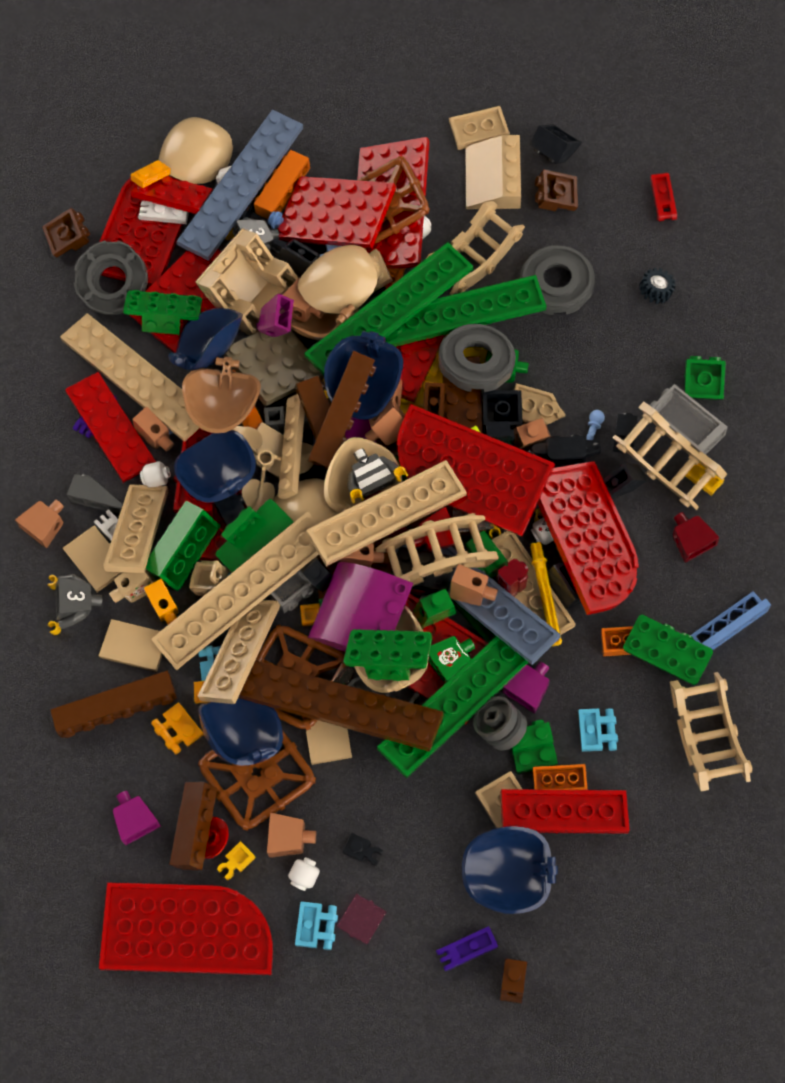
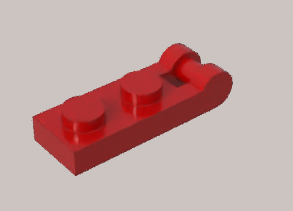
(663, 196)

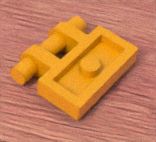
(182, 724)

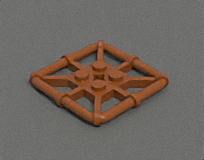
(397, 204)
(301, 665)
(256, 786)

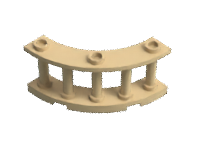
(462, 242)
(678, 442)
(441, 565)
(691, 739)

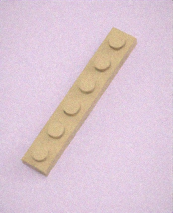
(291, 448)

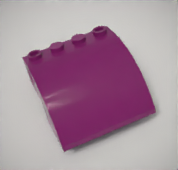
(360, 601)

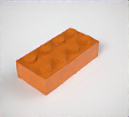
(614, 639)
(560, 777)

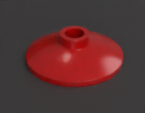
(217, 837)

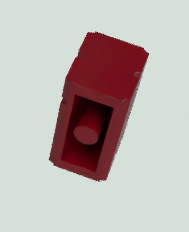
(513, 576)

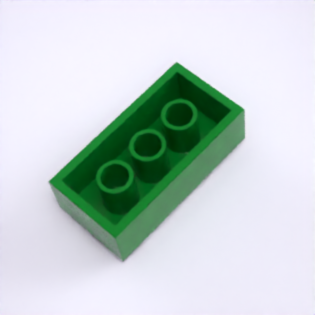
(182, 545)

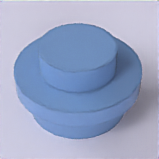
(275, 219)

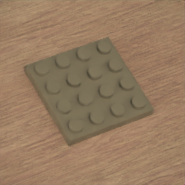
(274, 362)

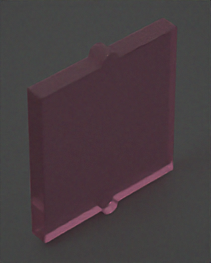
(361, 919)

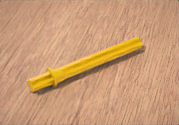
(539, 564)

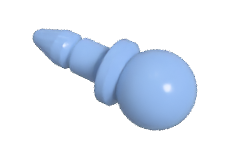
(596, 418)

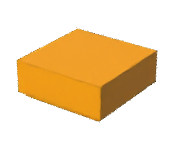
(309, 613)

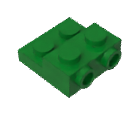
(705, 378)
(535, 748)

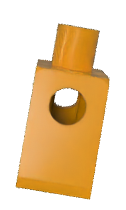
(160, 597)

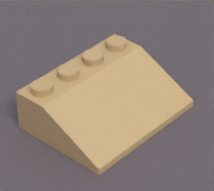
(494, 172)

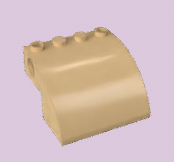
(245, 278)

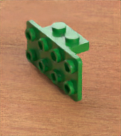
(162, 311)
(251, 533)
(668, 649)
(388, 653)

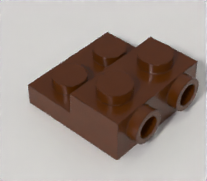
(556, 191)
(66, 232)

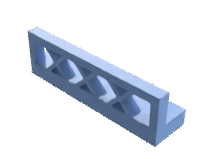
(732, 627)

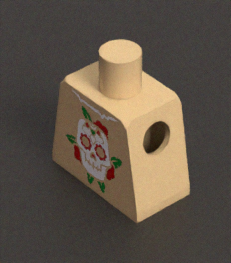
(131, 586)

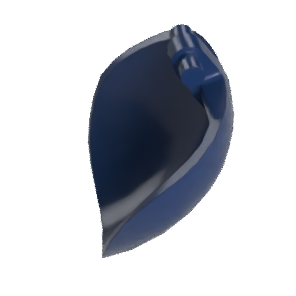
(206, 338)
(382, 383)
(216, 466)
(241, 731)
(509, 869)

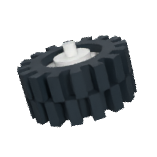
(657, 285)

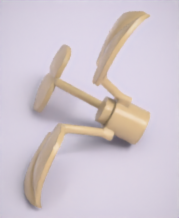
(257, 492)

